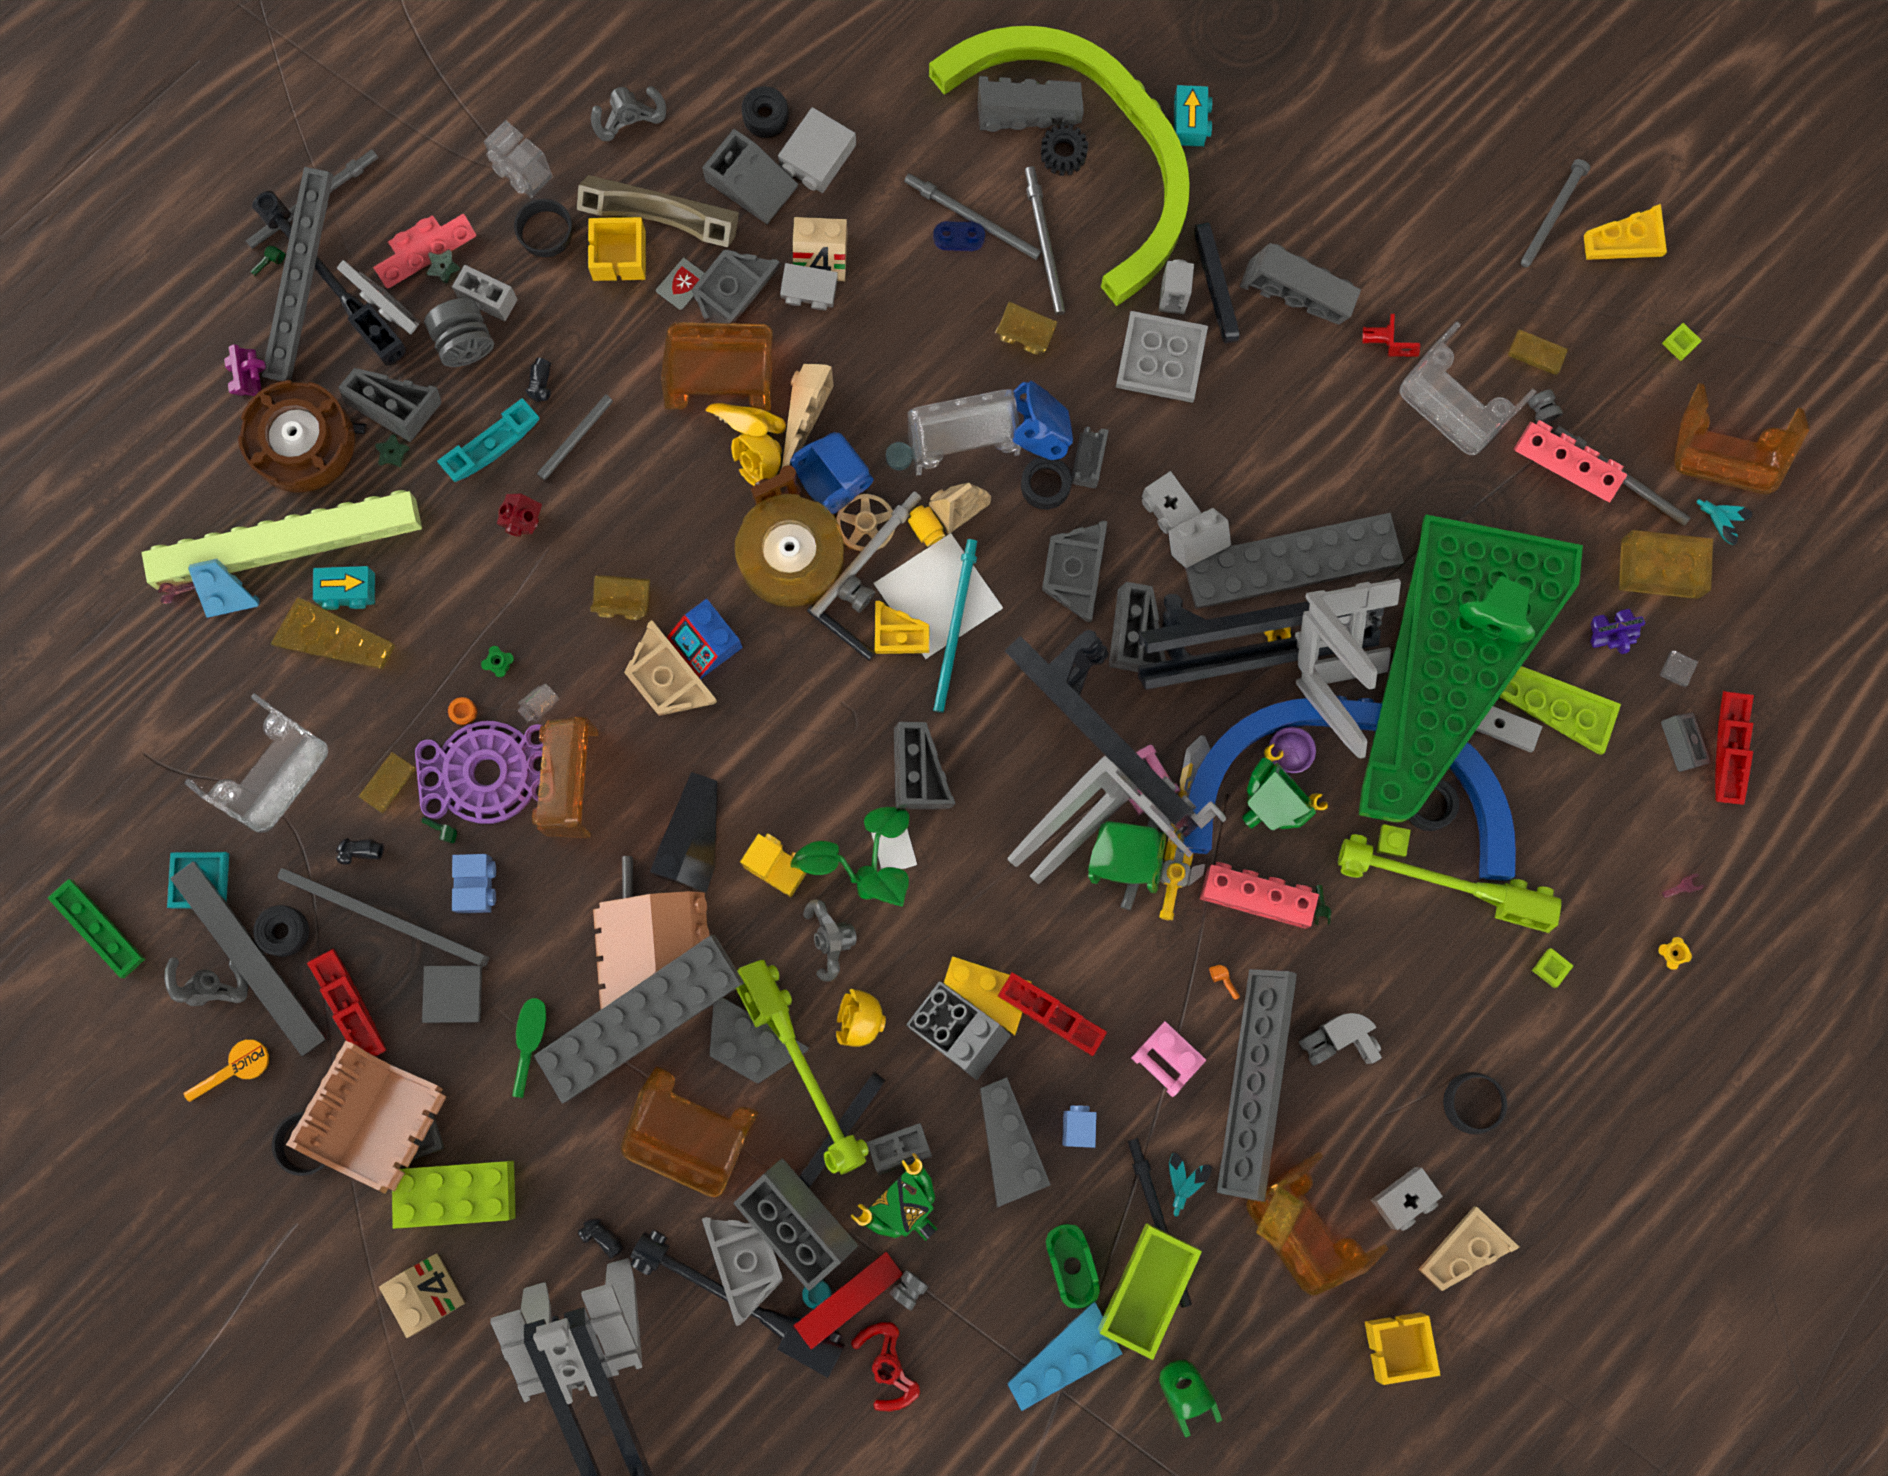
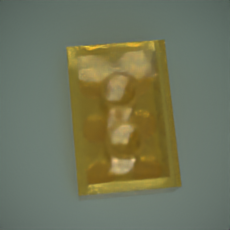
(1666, 564)

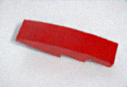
(1732, 748)
(346, 1003)
(1052, 1014)
(848, 1300)

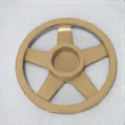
(865, 521)

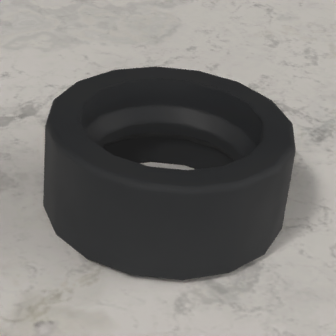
(1046, 502)
(1452, 809)

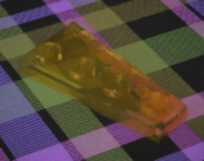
(329, 636)

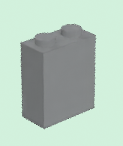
(817, 150)

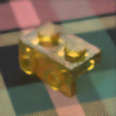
(1027, 328)
(621, 596)

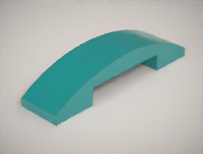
(491, 443)

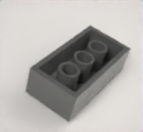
(795, 1224)

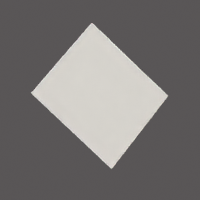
(928, 589)

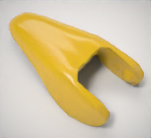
(748, 419)

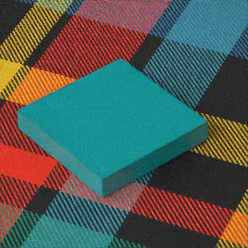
(213, 864)

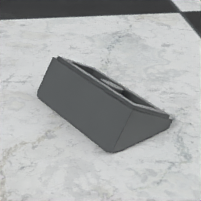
(1685, 741)

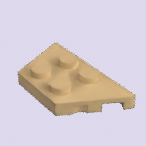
(665, 676)

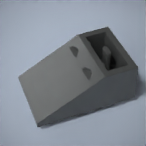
(749, 177)
(958, 1030)

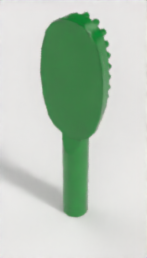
(528, 1037)

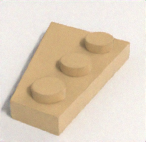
(1466, 1249)

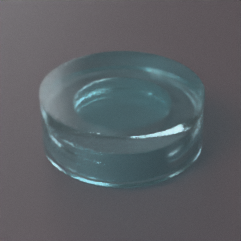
(899, 456)

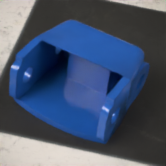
(1045, 423)
(831, 471)

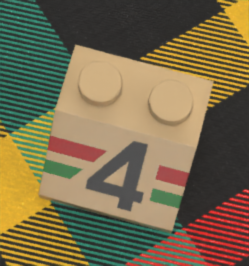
(821, 244)
(422, 1295)

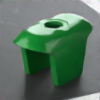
(1502, 611)
(1075, 1289)
(1189, 1401)

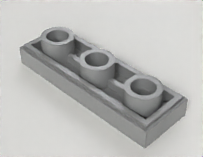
(1513, 729)

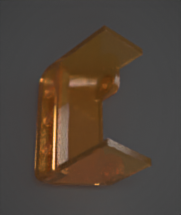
(1732, 460)
(563, 777)
(1310, 1249)

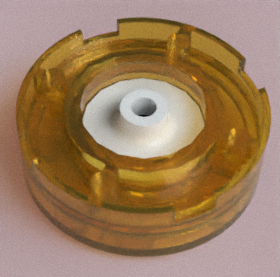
(785, 575)

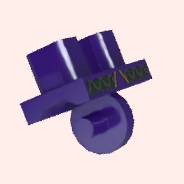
(1616, 634)

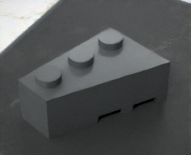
(390, 402)
(1134, 613)
(917, 769)

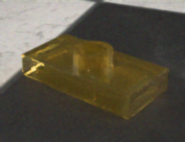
(1537, 352)
(387, 782)
(1280, 1218)

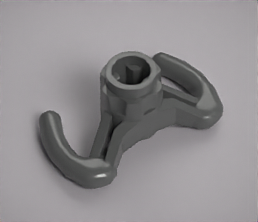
(627, 111)
(830, 938)
(204, 986)

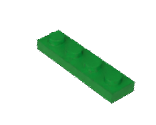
(96, 928)

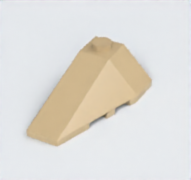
(808, 398)
(958, 504)

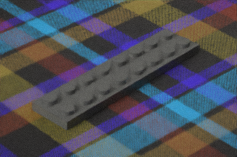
(1295, 561)
(639, 1018)
(1257, 1084)

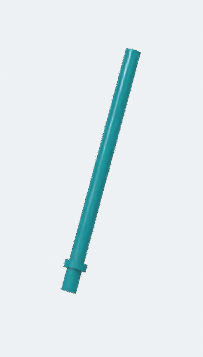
(968, 560)

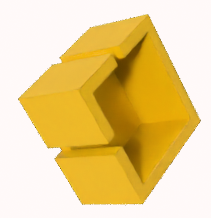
(619, 248)
(1402, 1348)

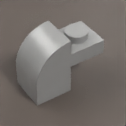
(1353, 1028)

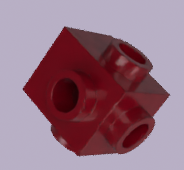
(519, 514)

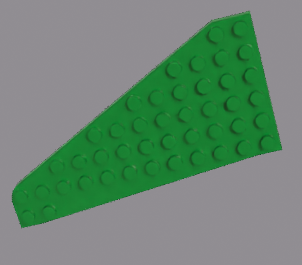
(1446, 669)

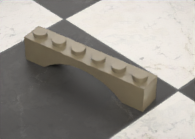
(619, 199)

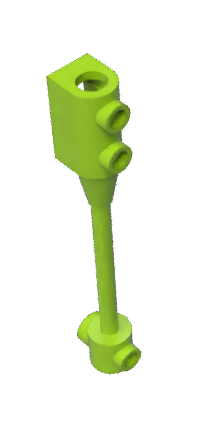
(1513, 900)
(770, 1006)

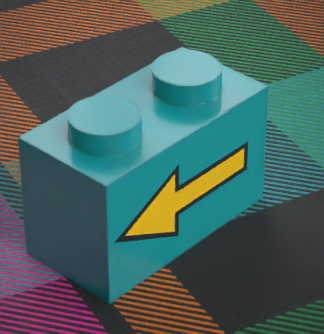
(1191, 115)
(344, 587)

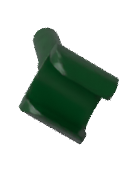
(271, 254)
(447, 833)
(1321, 909)

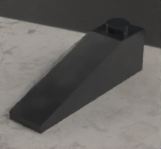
(690, 838)

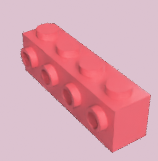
(1570, 461)
(1259, 896)

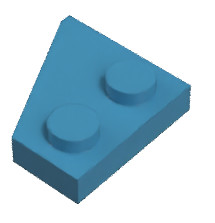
(219, 589)

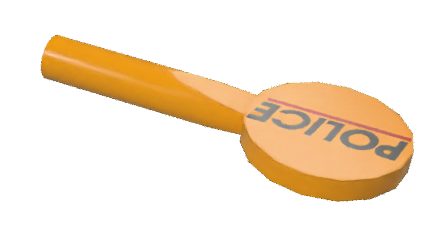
(246, 1060)

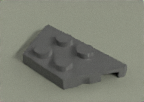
(732, 285)
(1075, 568)
(746, 1048)

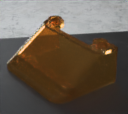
(717, 362)
(685, 1138)

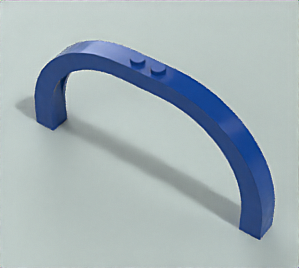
(1470, 768)

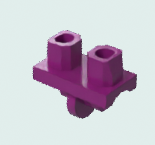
(245, 371)

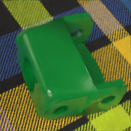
(1128, 854)

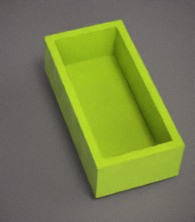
(454, 1195)
(1149, 1291)

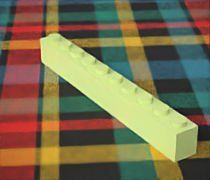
(286, 538)

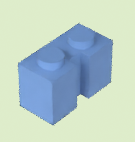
(473, 883)
(1079, 1127)

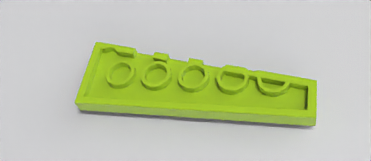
(1564, 707)

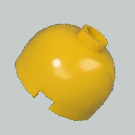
(758, 456)
(860, 1019)

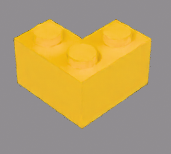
(770, 863)

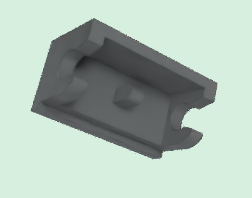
(1089, 458)
(893, 1148)

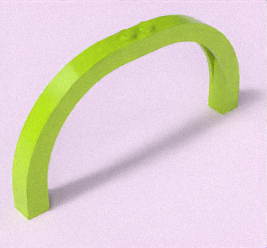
(1129, 94)

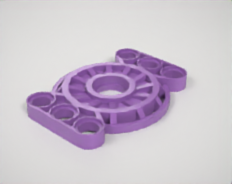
(458, 768)

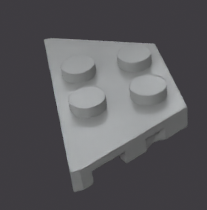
(374, 293)
(744, 1264)

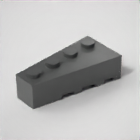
(1028, 104)
(1300, 284)
(1011, 1150)

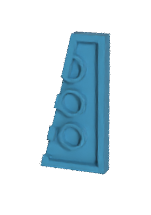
(1065, 1359)

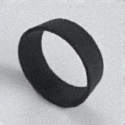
(537, 206)
(1448, 1103)
(278, 1147)

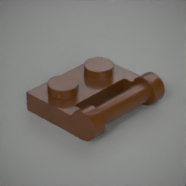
(771, 487)

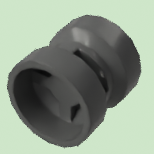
(1545, 406)
(856, 594)
(1320, 1052)
(908, 1290)

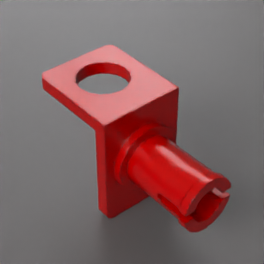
(1386, 335)

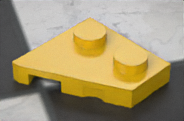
(898, 632)

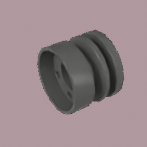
(458, 332)

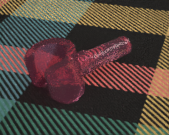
(173, 590)
(1686, 885)

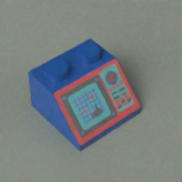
(704, 639)

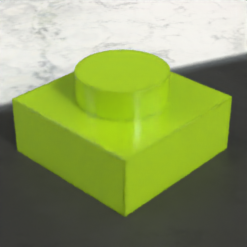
(1681, 342)
(1393, 841)
(1552, 968)

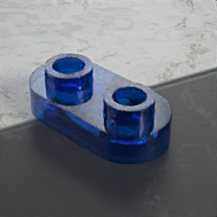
(959, 236)

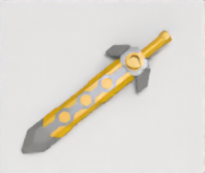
(1176, 868)

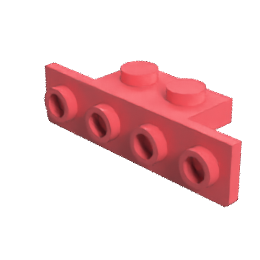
(413, 246)

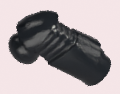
(538, 381)
(359, 849)
(605, 1238)

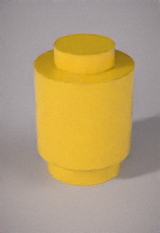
(926, 525)

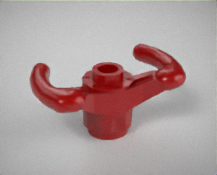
(888, 1366)

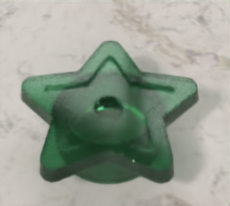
(436, 260)
(394, 458)

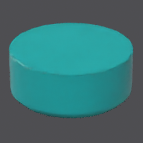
(817, 1294)

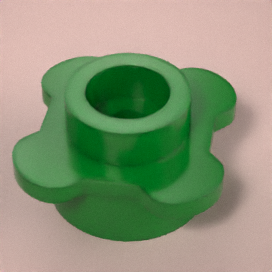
(501, 668)

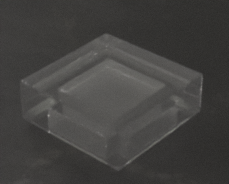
(1678, 668)

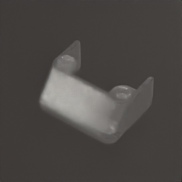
(1450, 405)
(962, 426)
(274, 778)

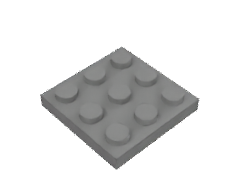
(1161, 356)

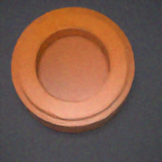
(462, 711)

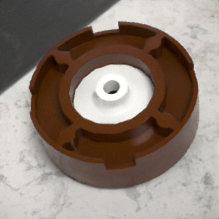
(296, 436)

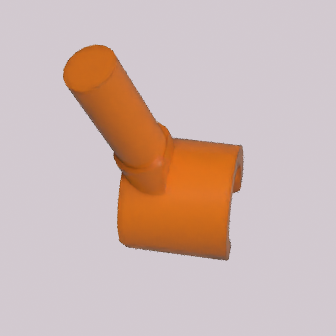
(1221, 973)

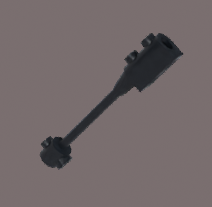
(361, 316)
(652, 1252)

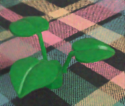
(886, 885)

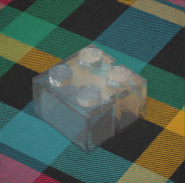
(521, 164)

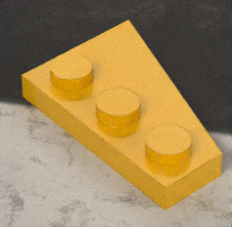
(1629, 238)
(980, 988)

